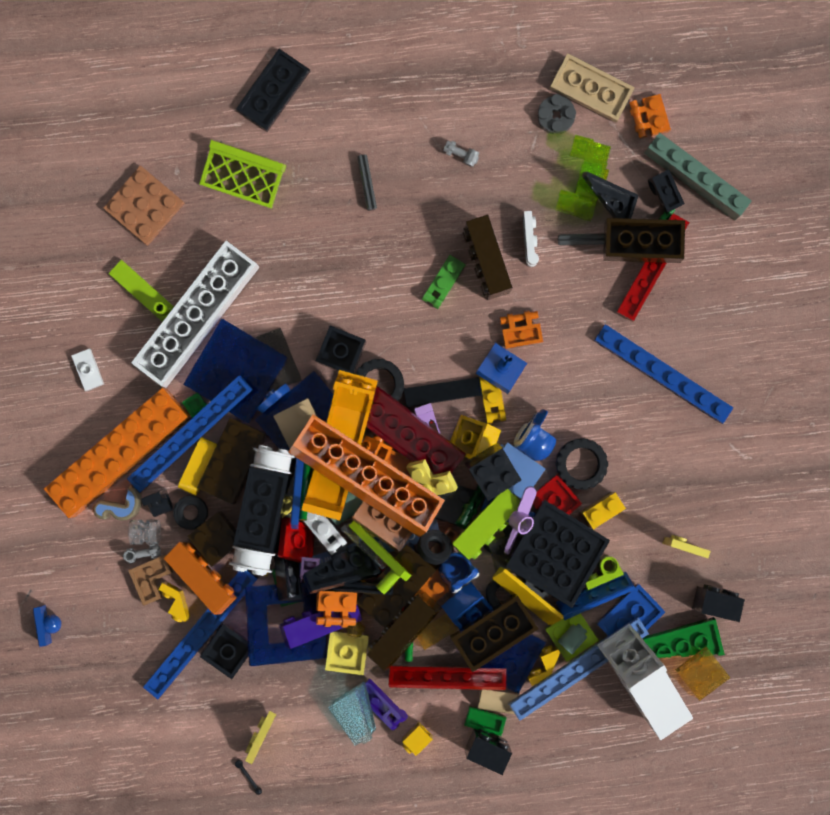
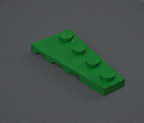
(686, 640)

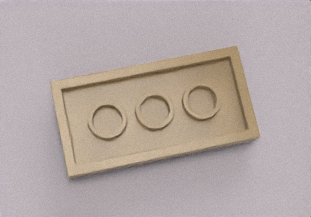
(592, 88)

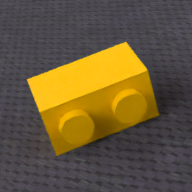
(602, 510)

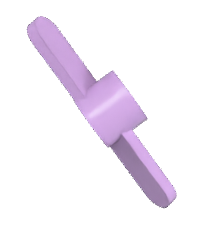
(519, 519)

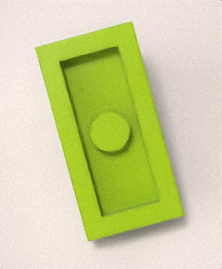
(605, 575)

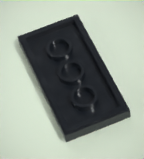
(273, 90)

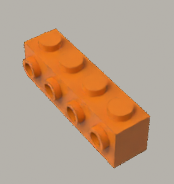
(200, 578)

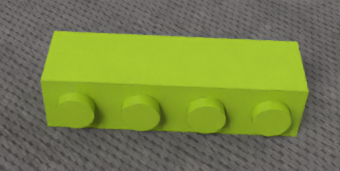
(486, 524)

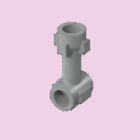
(470, 157)
(131, 554)

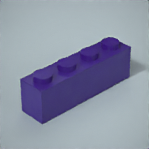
(304, 628)

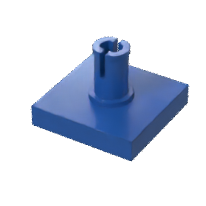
(501, 368)

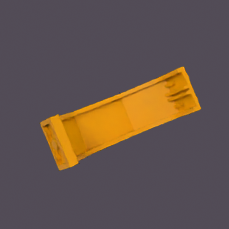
(349, 415)

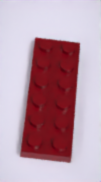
(411, 434)

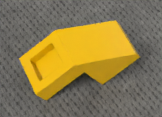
(179, 608)
(548, 658)

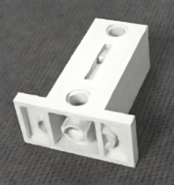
(645, 681)

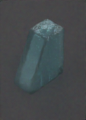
(355, 714)

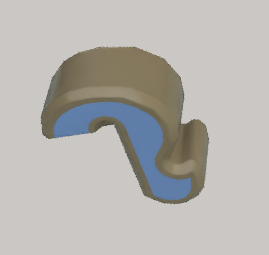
(119, 511)

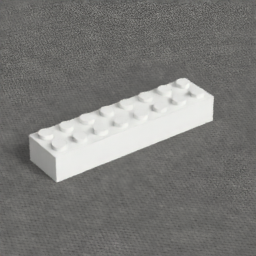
(195, 314)

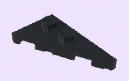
(616, 200)

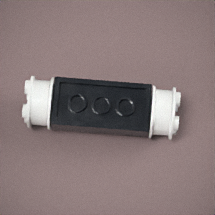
(262, 510)

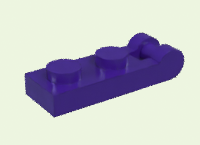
(384, 706)

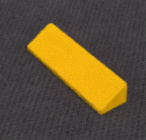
(527, 596)

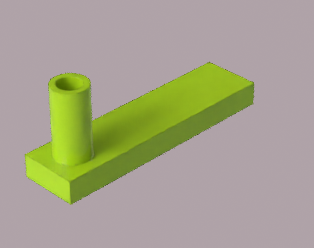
(141, 290)
(396, 569)

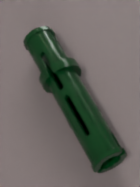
(470, 508)

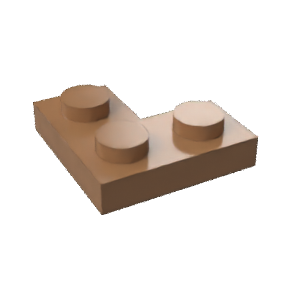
(145, 576)

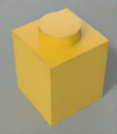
(416, 739)

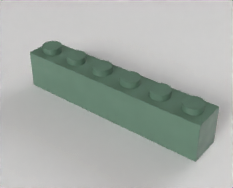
(697, 177)

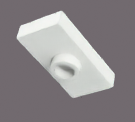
(87, 370)

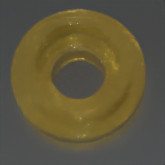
(356, 631)

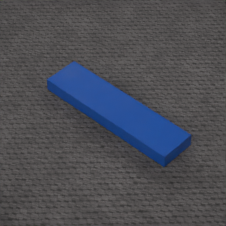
(297, 494)
(598, 595)

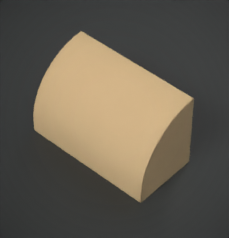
(496, 700)

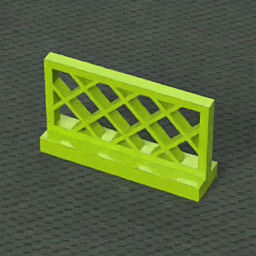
(247, 158)

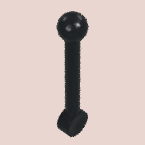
(239, 764)

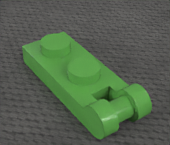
(444, 281)

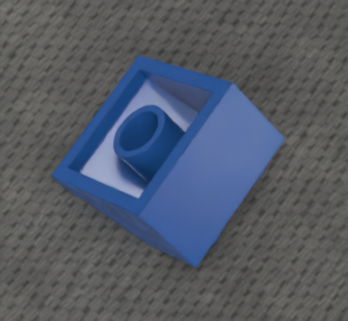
(466, 606)

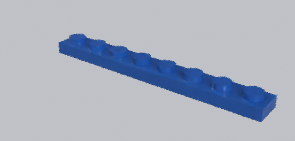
(663, 374)
(189, 434)
(195, 639)

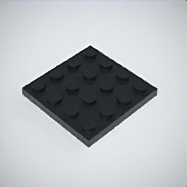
(557, 554)

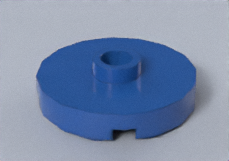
(272, 397)

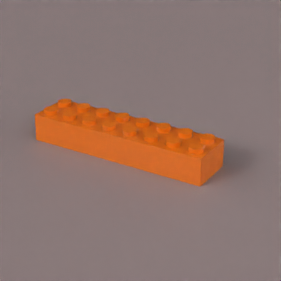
(117, 453)
(366, 476)

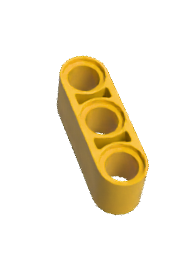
(197, 466)

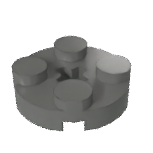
(566, 110)

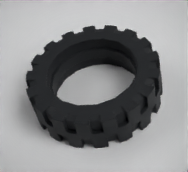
(391, 368)
(601, 460)

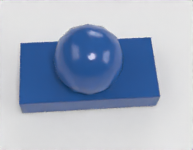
(45, 625)

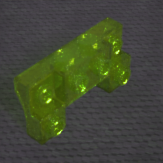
(584, 200)

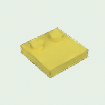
(680, 543)
(346, 653)

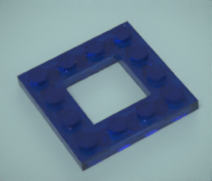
(259, 648)

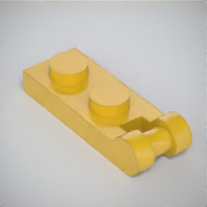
(492, 398)

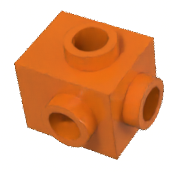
(377, 446)

